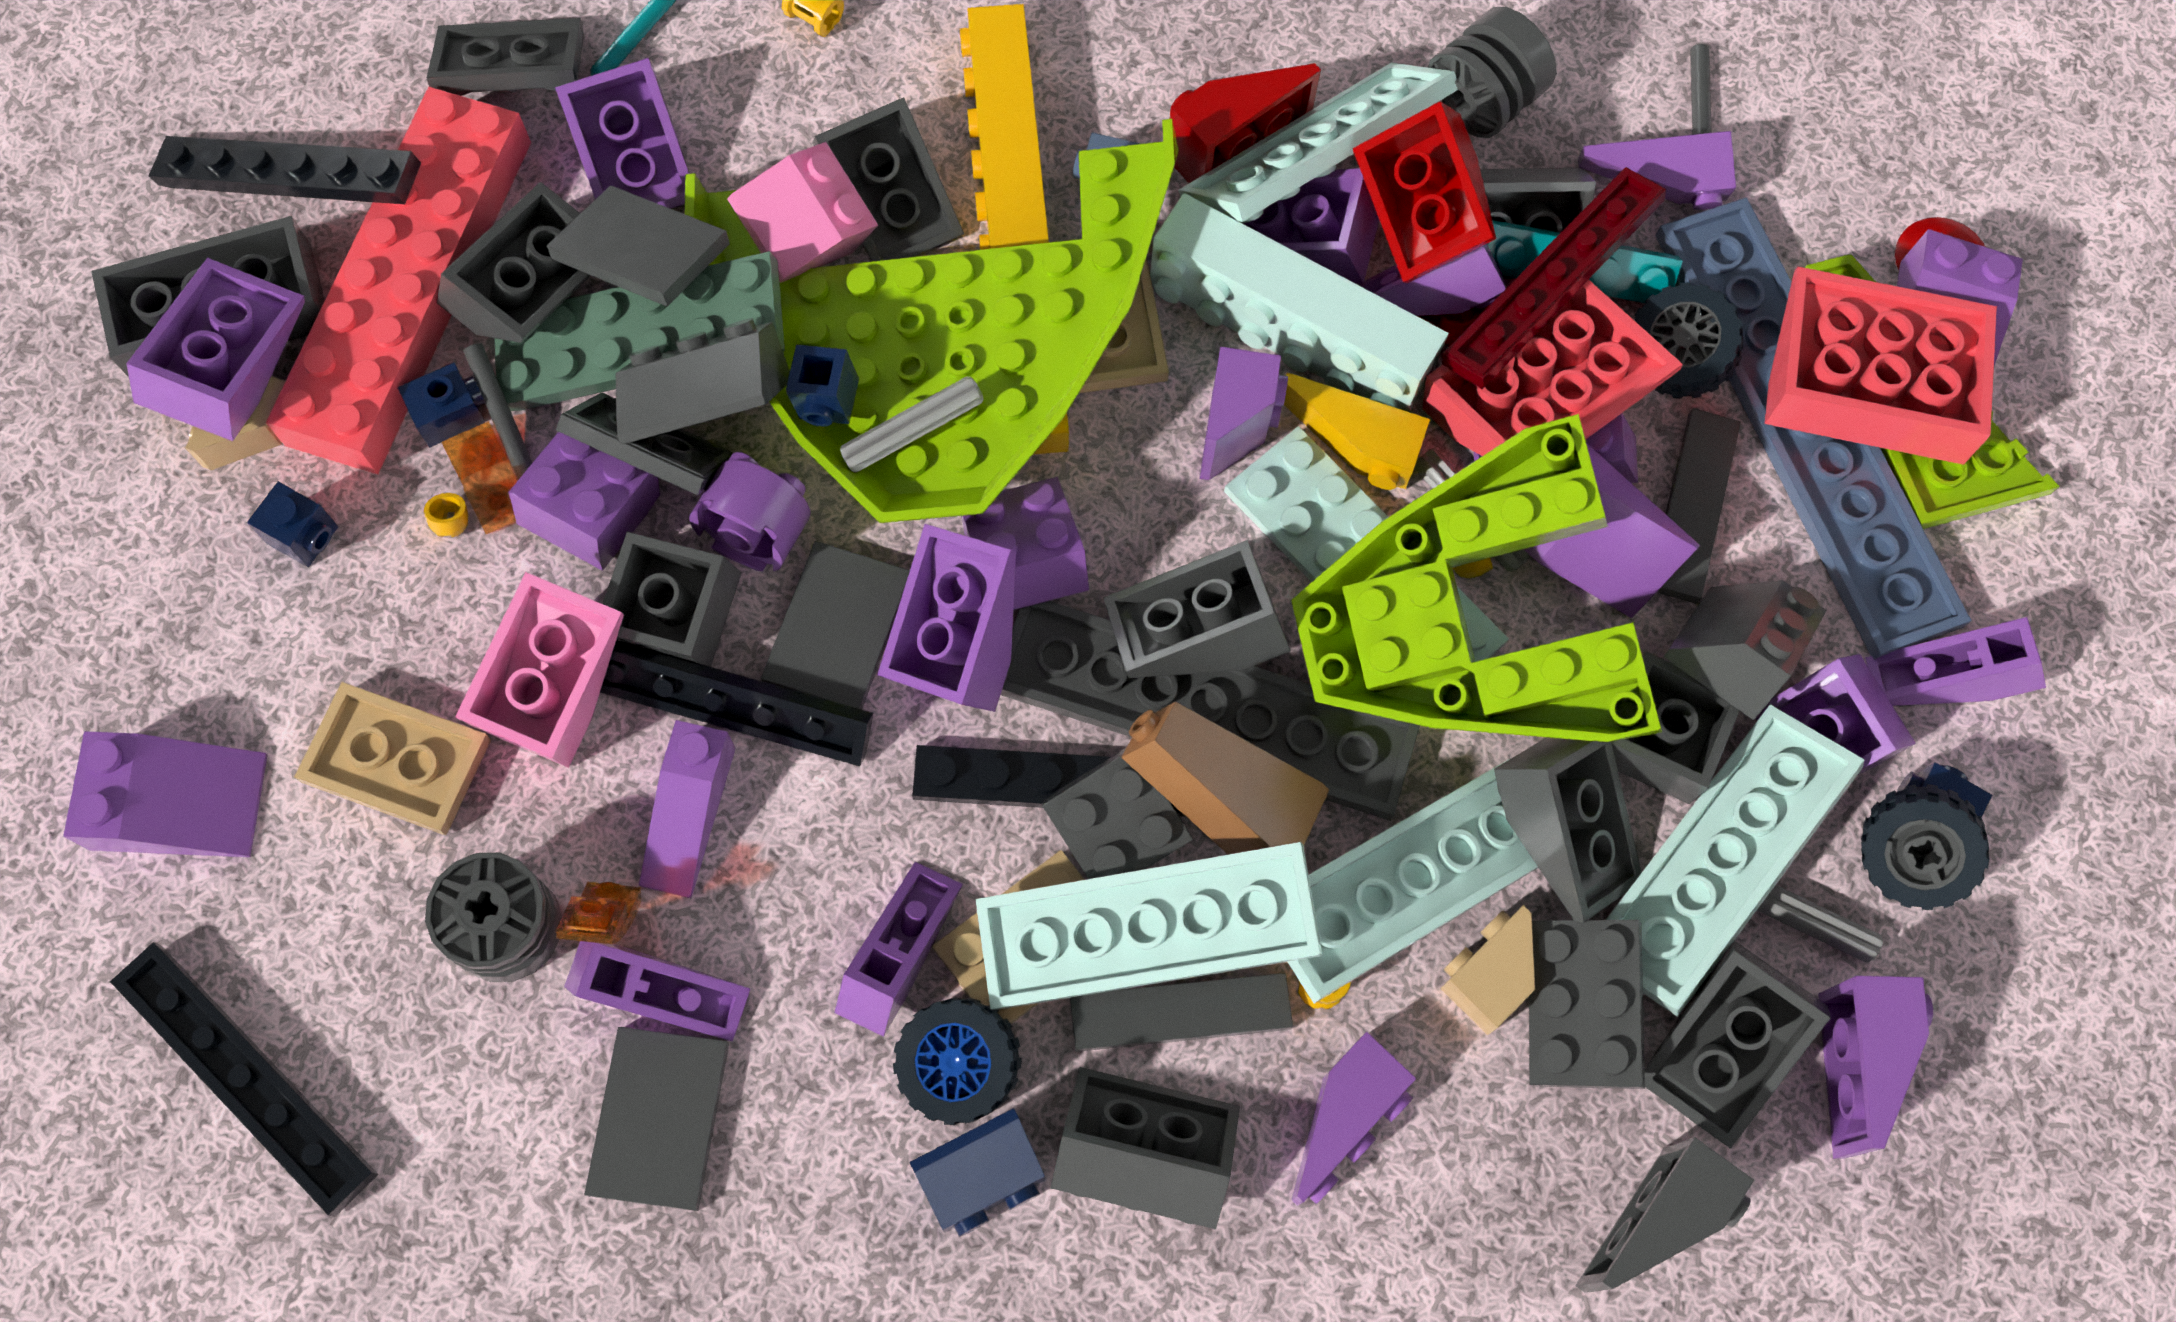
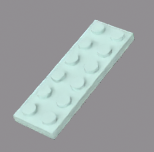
(1319, 140)
(1320, 514)
(1732, 851)
(1410, 883)
(1148, 926)

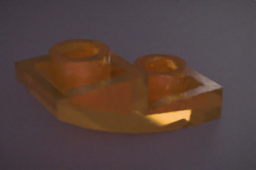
(484, 474)
(600, 914)

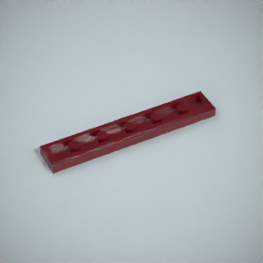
(1553, 278)

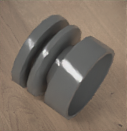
(1498, 68)
(502, 945)

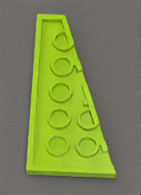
(1951, 491)

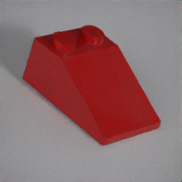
(1237, 113)
(1427, 190)

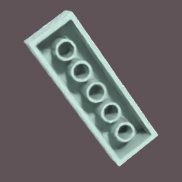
(1292, 306)

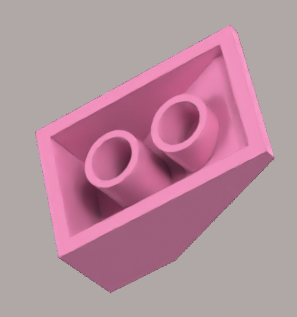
(543, 670)

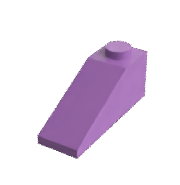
(1689, 166)
(1450, 289)
(1963, 667)
(685, 807)
(896, 949)
(656, 989)

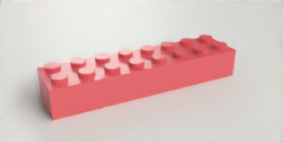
(383, 304)

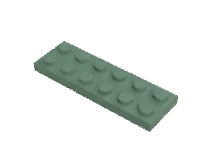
(596, 332)

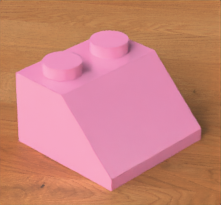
(804, 211)

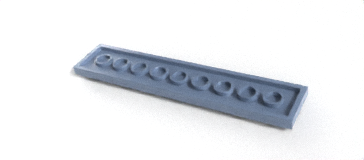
(1836, 485)

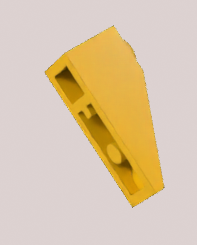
(1361, 431)

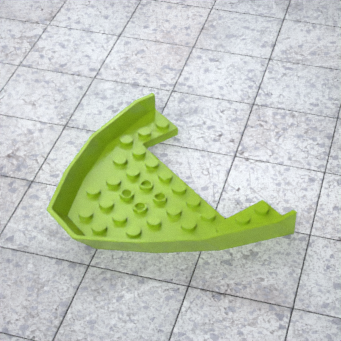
(1009, 317)

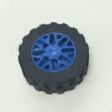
(957, 1061)

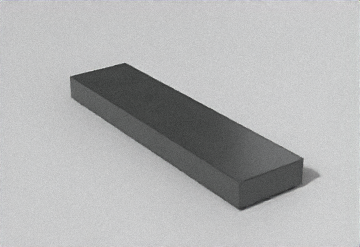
(1699, 495)
(1181, 1012)

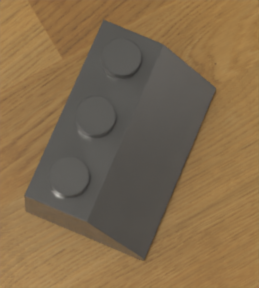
(1538, 196)
(507, 277)
(699, 380)
(1747, 640)
(1147, 1148)

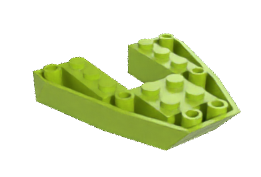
(1390, 627)

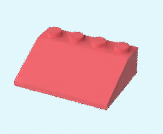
(1580, 362)
(1884, 366)

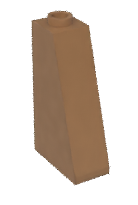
(1222, 781)

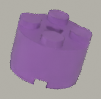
(751, 513)

